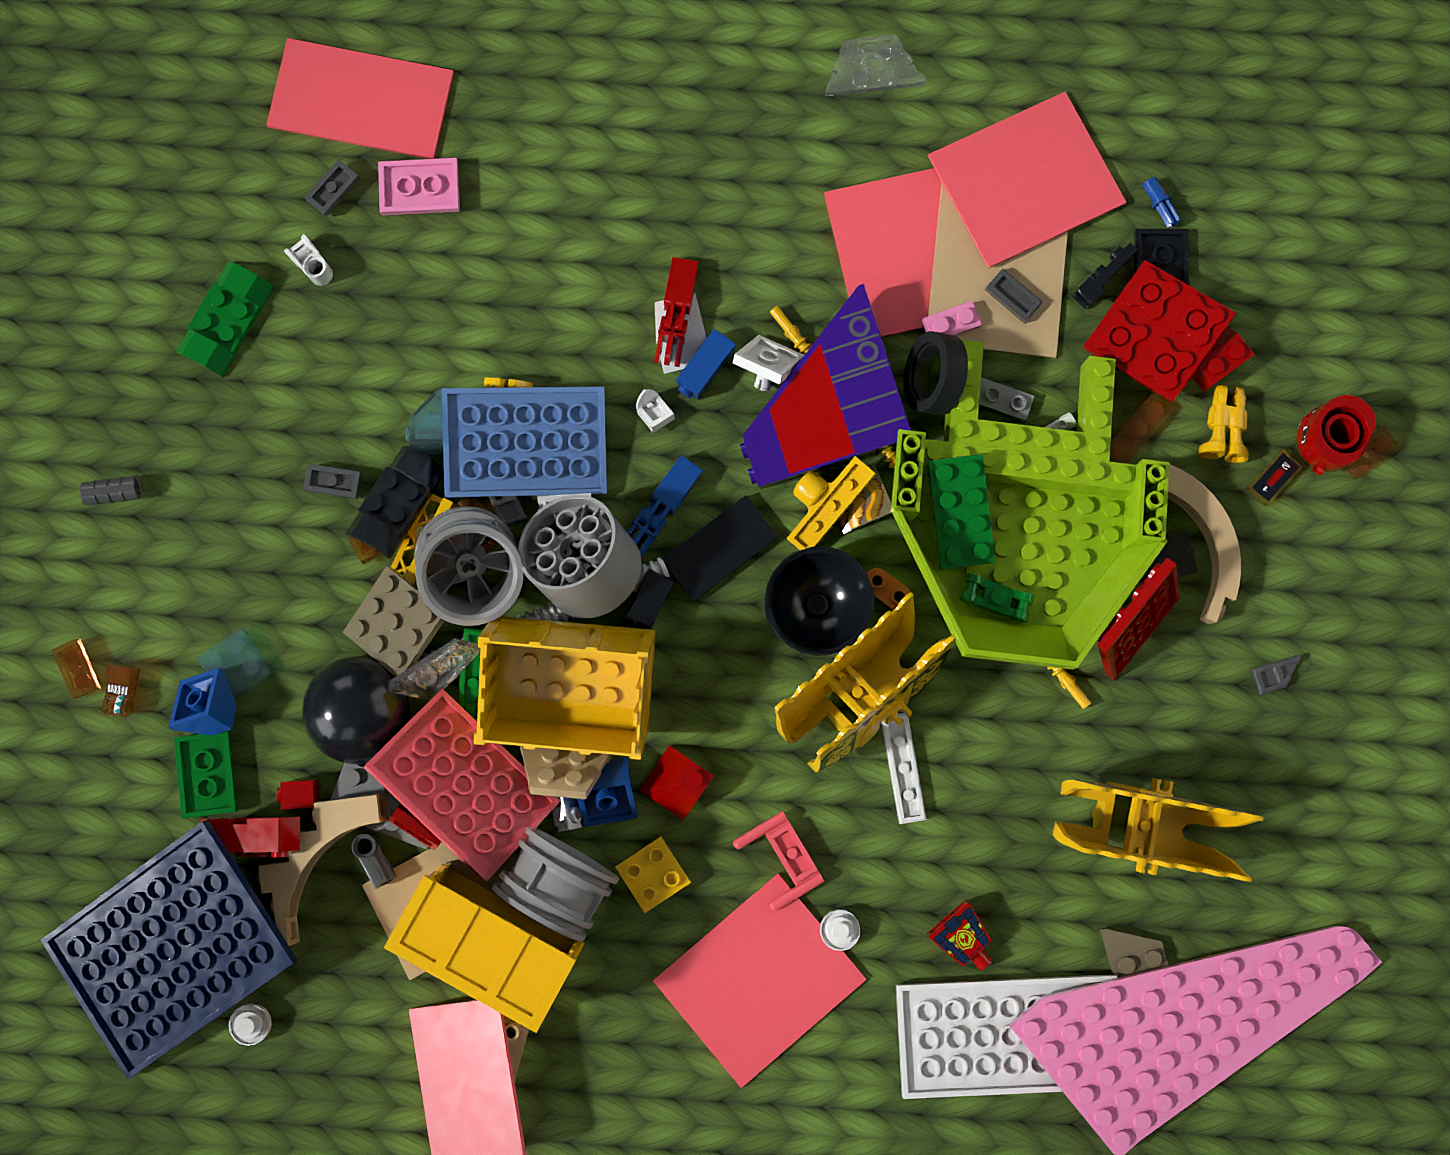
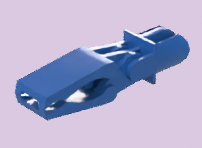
(669, 496)

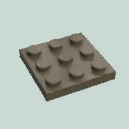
(393, 623)

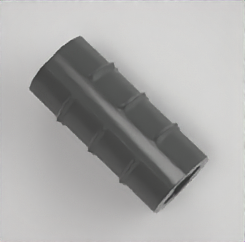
(110, 490)

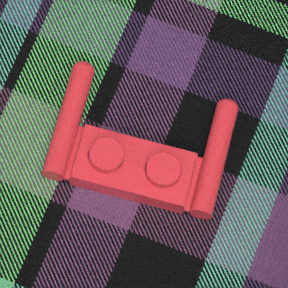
(791, 854)

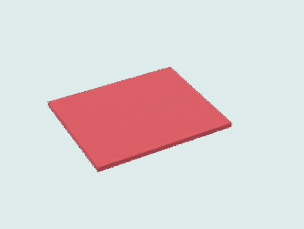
(1026, 179)
(888, 244)
(758, 981)

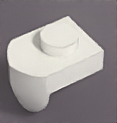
(653, 410)

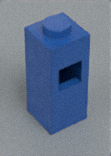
(705, 365)

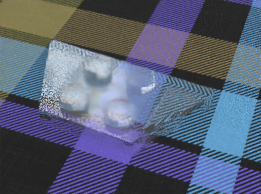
(873, 66)

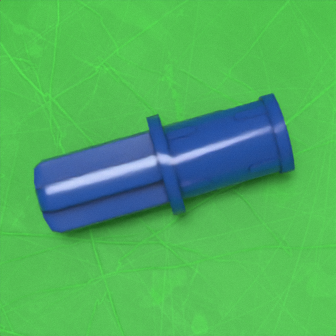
(1161, 202)

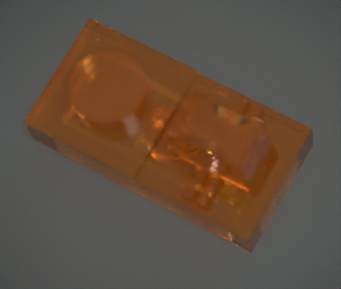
(1380, 447)

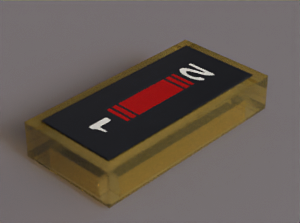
(1274, 477)

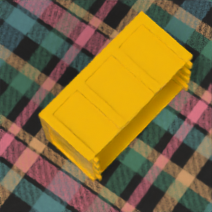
(565, 686)
(483, 946)

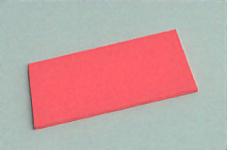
(360, 98)

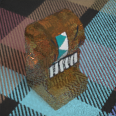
(120, 690)

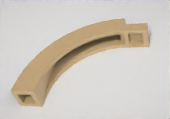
(1219, 536)

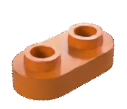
(888, 587)

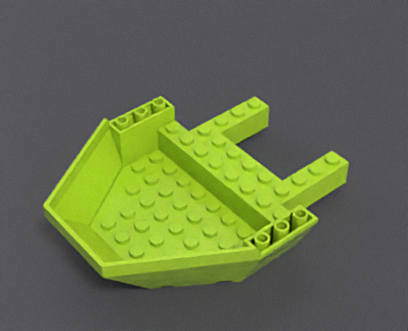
(1059, 518)

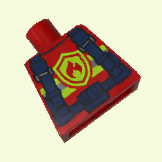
(962, 936)

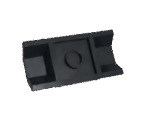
(396, 501)

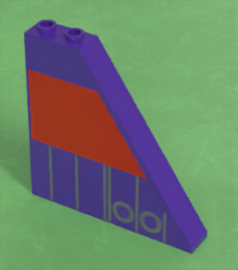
(831, 404)

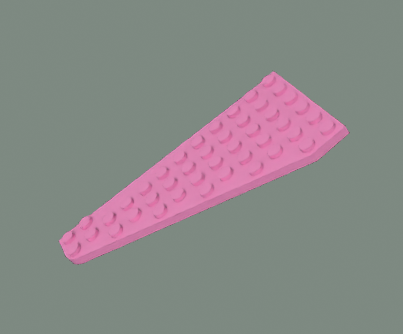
(1166, 1036)

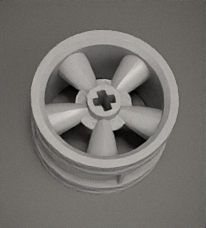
(483, 603)
(555, 884)

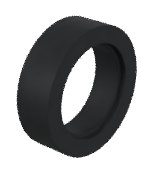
(952, 376)

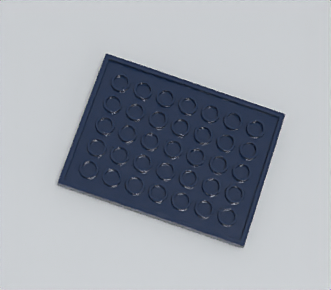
(168, 949)

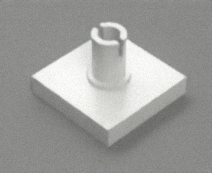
(767, 360)

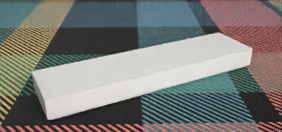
(903, 771)

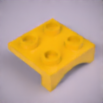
(653, 874)

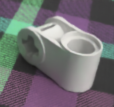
(308, 259)

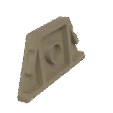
(1132, 953)

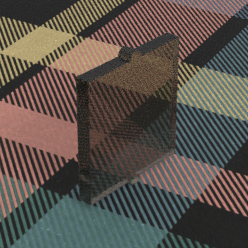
(1179, 551)

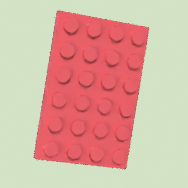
(460, 790)

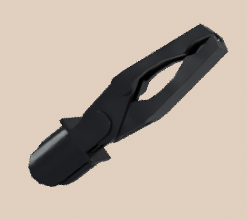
(648, 600)

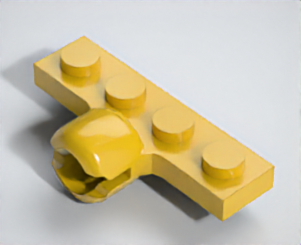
(827, 501)

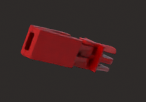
(677, 299)

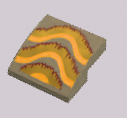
(869, 505)

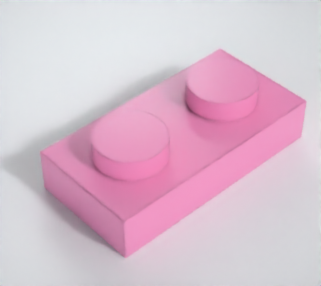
(953, 320)

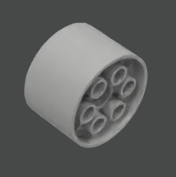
(599, 576)

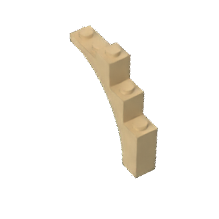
(288, 878)

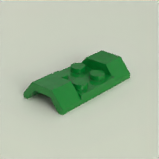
(225, 318)

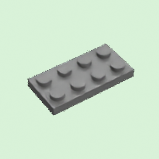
(356, 782)

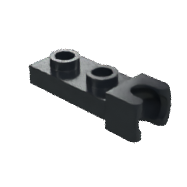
(1092, 289)

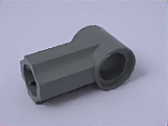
(375, 862)

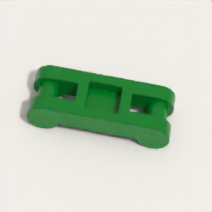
(997, 598)

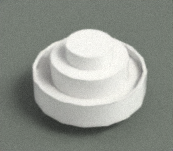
(839, 930)
(250, 1024)

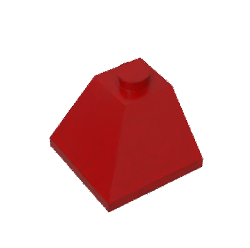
(676, 782)

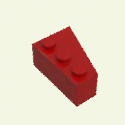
(258, 835)

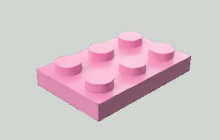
(418, 186)

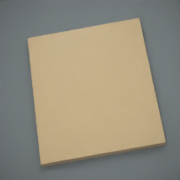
(962, 276)

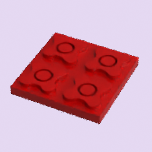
(1159, 331)
(1140, 619)

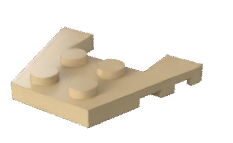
(562, 771)

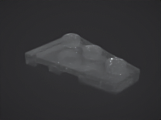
(435, 671)

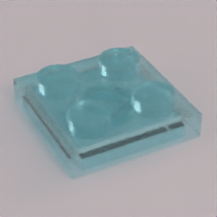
(239, 661)

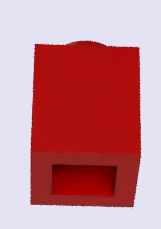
(298, 794)

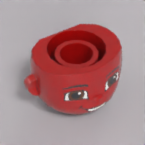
(1353, 424)

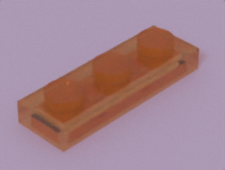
(1138, 429)

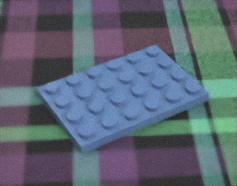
(524, 441)

